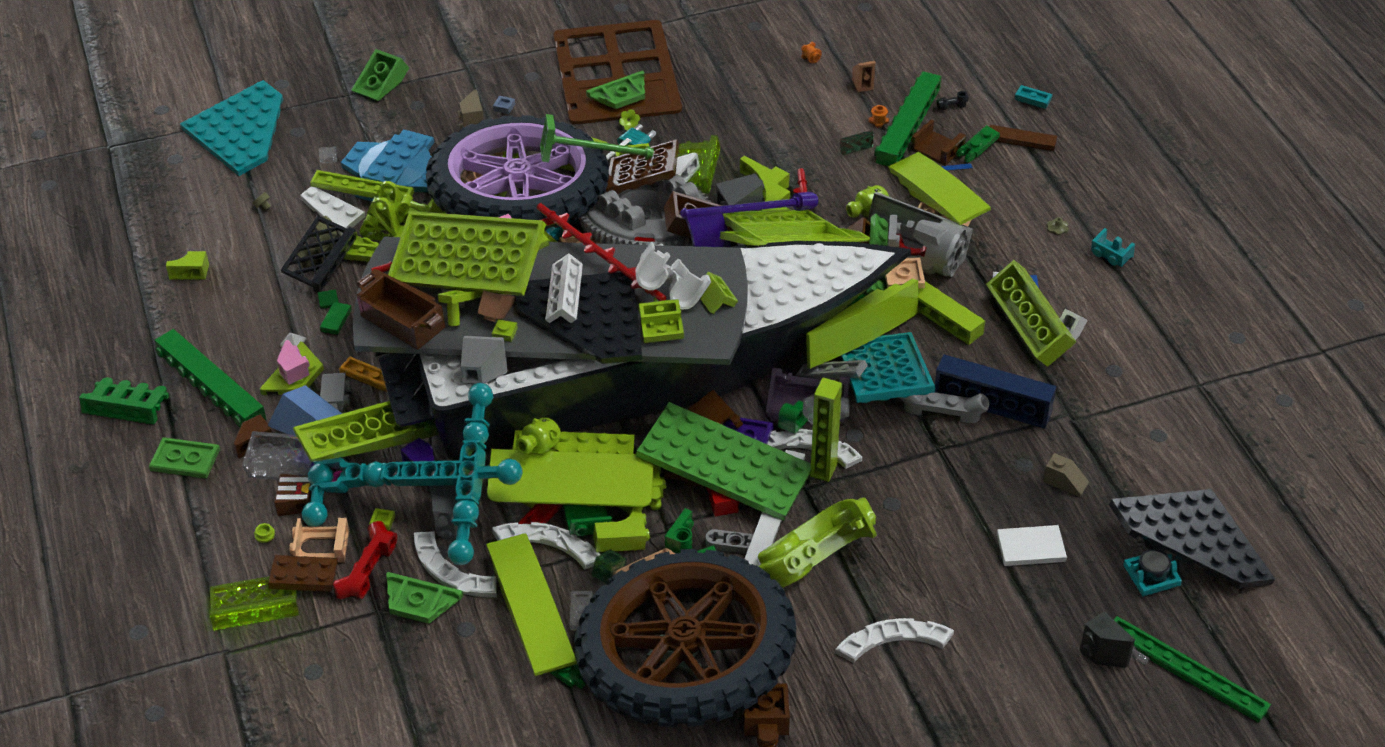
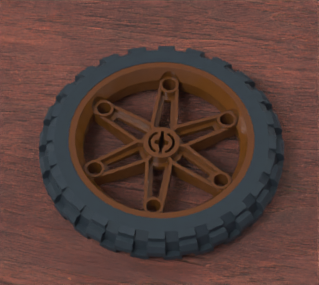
(716, 693)

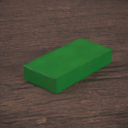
(335, 318)

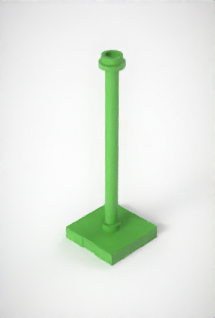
(549, 138)

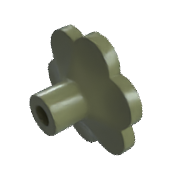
(1057, 226)

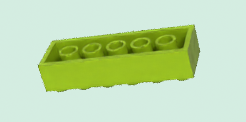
(1031, 313)

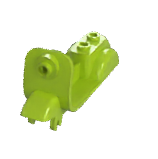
(816, 539)

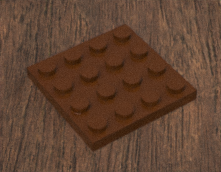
(633, 170)

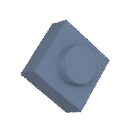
(504, 104)

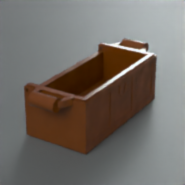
(399, 310)

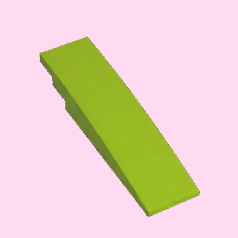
(938, 188)
(862, 322)
(358, 433)
(531, 604)

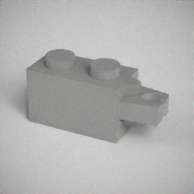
(335, 389)

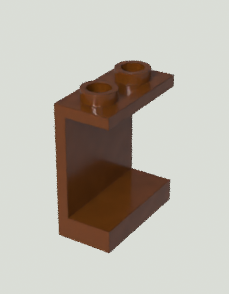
(936, 145)

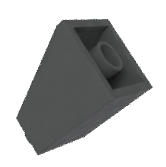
(740, 191)
(443, 503)

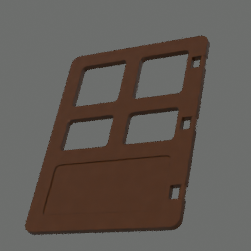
(660, 87)

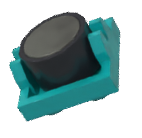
(1153, 571)

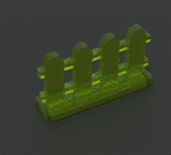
(708, 156)

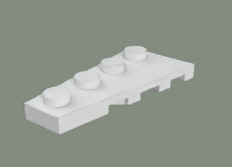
(332, 207)

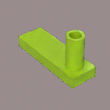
(453, 299)

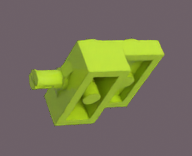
(661, 320)

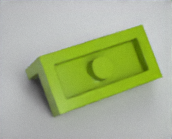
(717, 294)

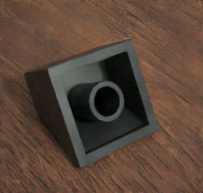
(1106, 642)

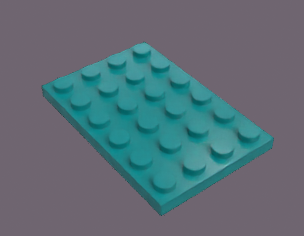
(892, 369)

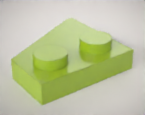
(361, 249)

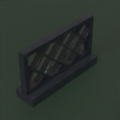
(333, 258)

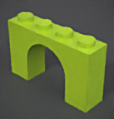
(624, 534)

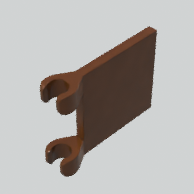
(715, 409)

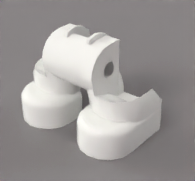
(654, 271)

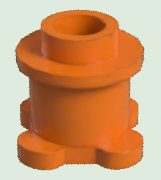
(811, 53)
(879, 116)

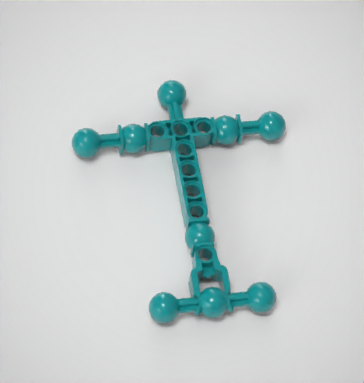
(378, 474)

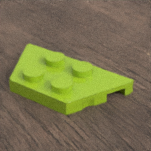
(277, 383)

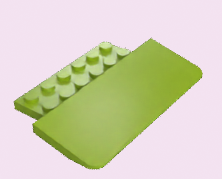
(783, 226)
(578, 472)

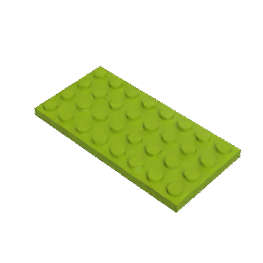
(467, 252)

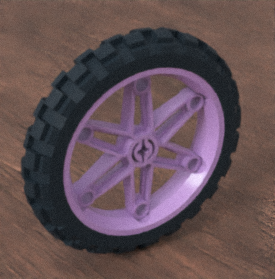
(472, 151)

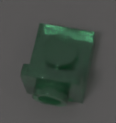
(606, 564)

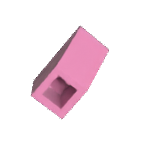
(292, 364)

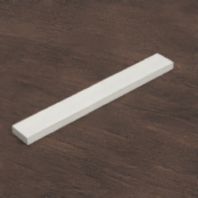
(766, 529)

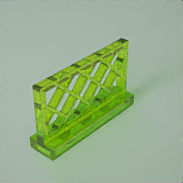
(255, 609)

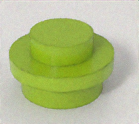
(264, 533)

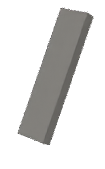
(834, 370)

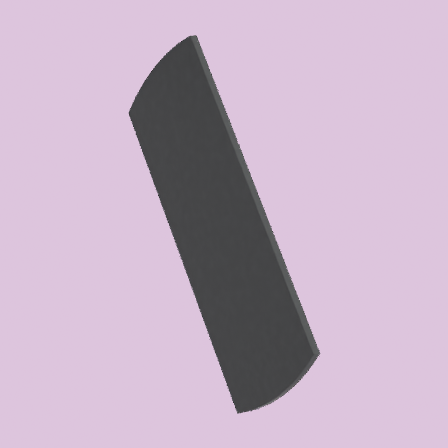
(706, 339)

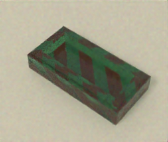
(856, 142)

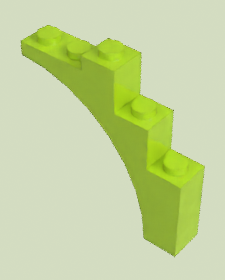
(775, 180)

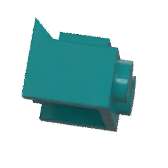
(1111, 250)

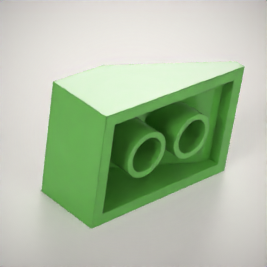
(380, 75)

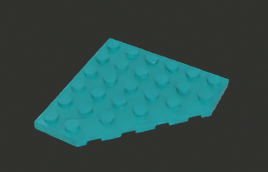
(239, 128)

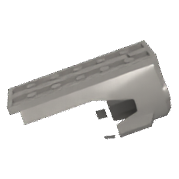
(944, 238)

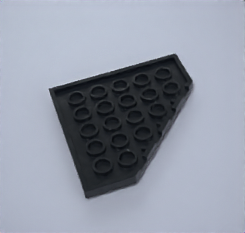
(605, 317)
(1195, 530)

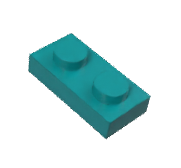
(1033, 96)

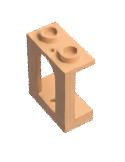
(339, 533)

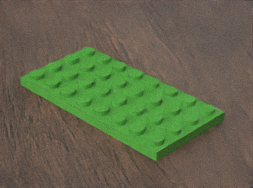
(725, 461)

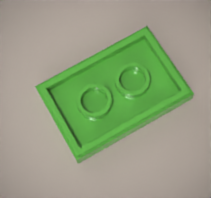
(184, 457)

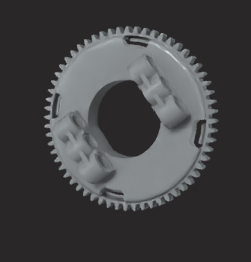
(620, 219)

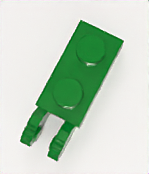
(978, 144)

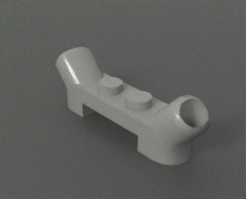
(968, 408)

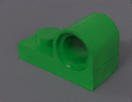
(792, 417)
(680, 535)

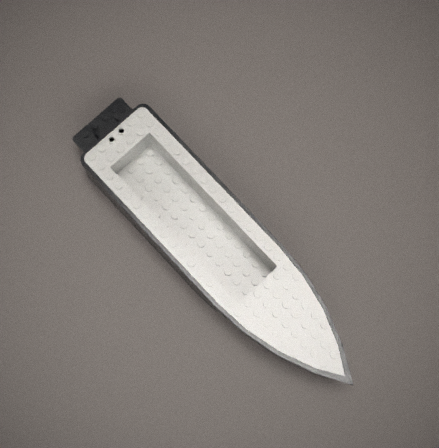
(789, 294)

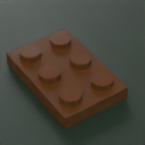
(303, 573)

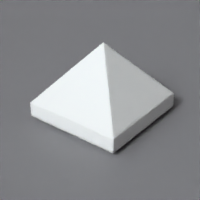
(294, 339)

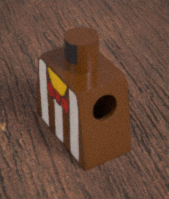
(292, 494)

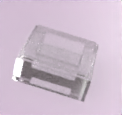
(328, 154)

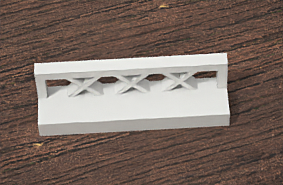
(564, 289)

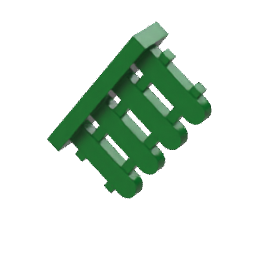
(127, 409)

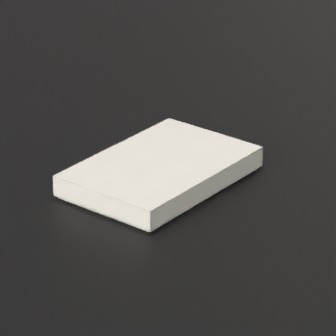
(1031, 545)

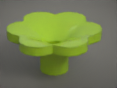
(633, 119)

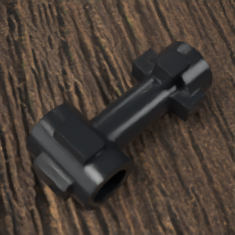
(960, 101)

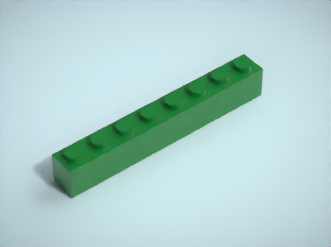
(908, 119)
(208, 378)

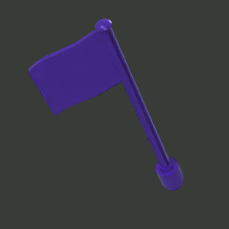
(708, 222)

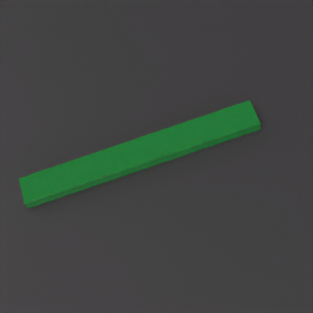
(1196, 673)

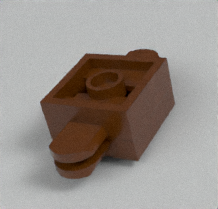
(769, 716)

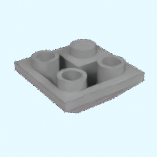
(482, 359)

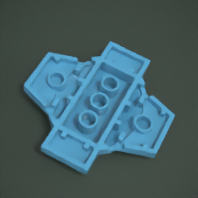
(396, 160)

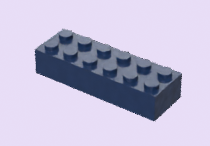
(1007, 392)

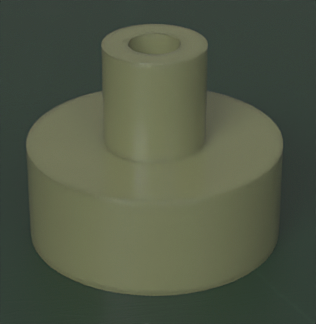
(262, 201)

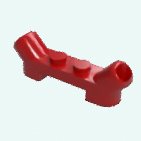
(358, 583)

